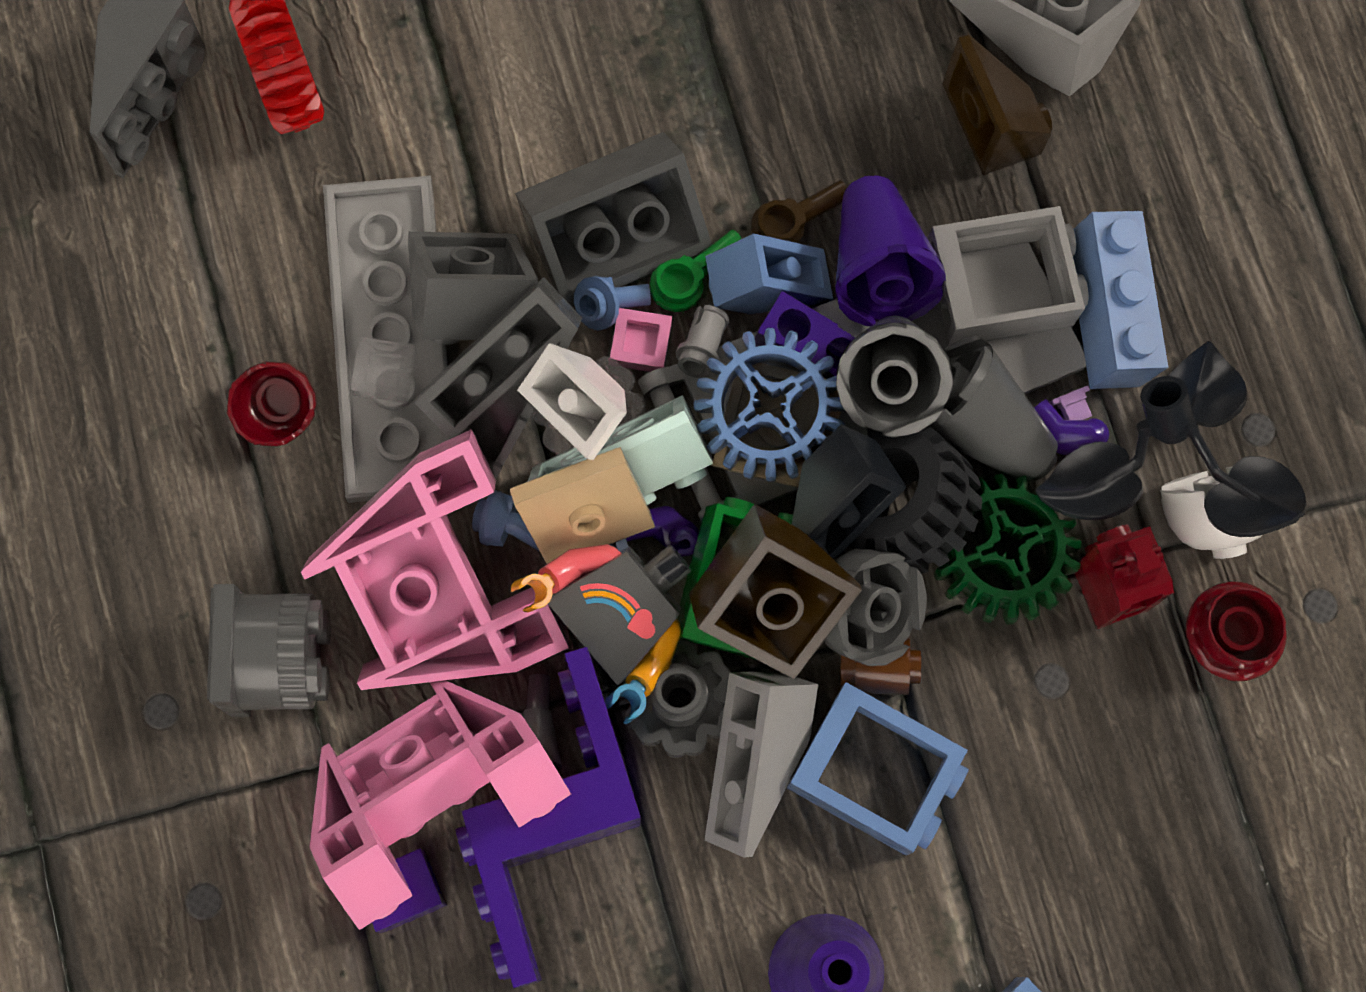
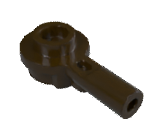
(787, 218)

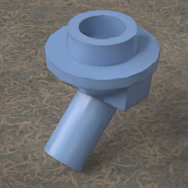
(600, 302)
(497, 518)

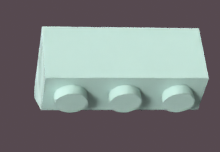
(658, 446)

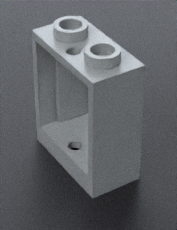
(1057, 249)

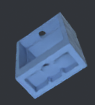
(945, 781)

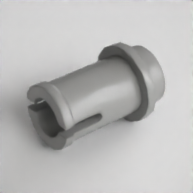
(702, 341)

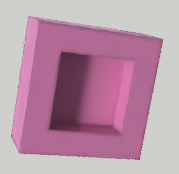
(641, 339)

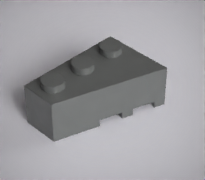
(483, 381)

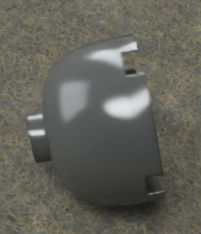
(883, 612)

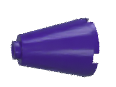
(884, 256)
(811, 944)

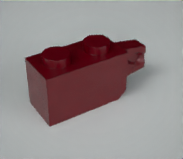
(1123, 575)

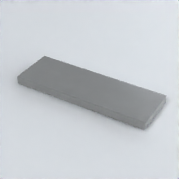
(373, 300)

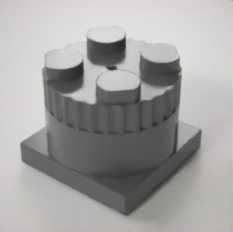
(266, 651)

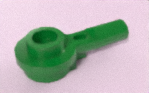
(679, 282)

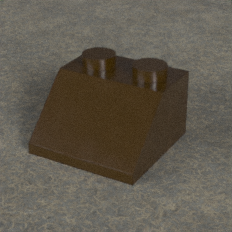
(772, 593)

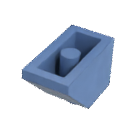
(759, 267)

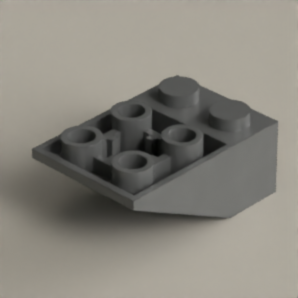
(138, 69)

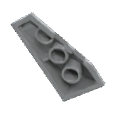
(1053, 39)

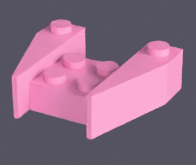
(419, 585)
(409, 776)

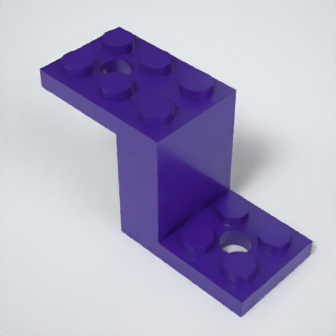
(597, 808)

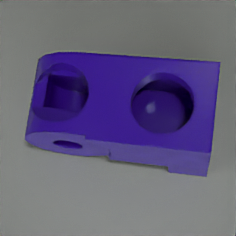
(810, 325)

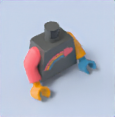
(616, 611)

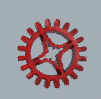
(277, 63)

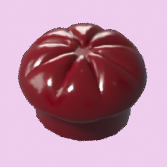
(1236, 631)

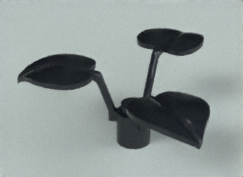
(1202, 391)

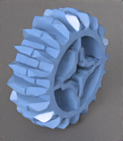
(748, 421)

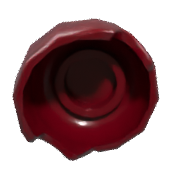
(271, 403)

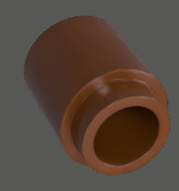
(884, 679)

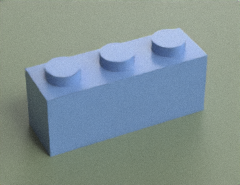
(1122, 314)

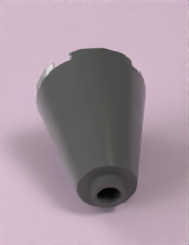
(894, 377)
(992, 416)

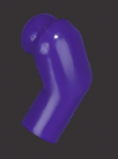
(1071, 433)
(671, 529)

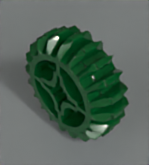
(1013, 571)

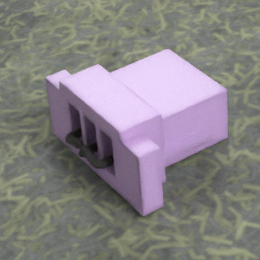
(1073, 404)

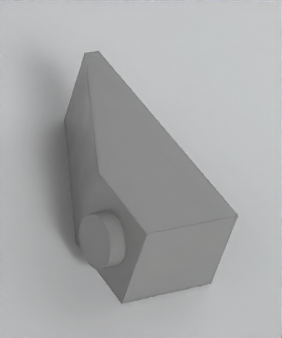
(758, 750)

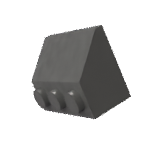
(616, 216)

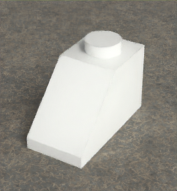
(575, 398)

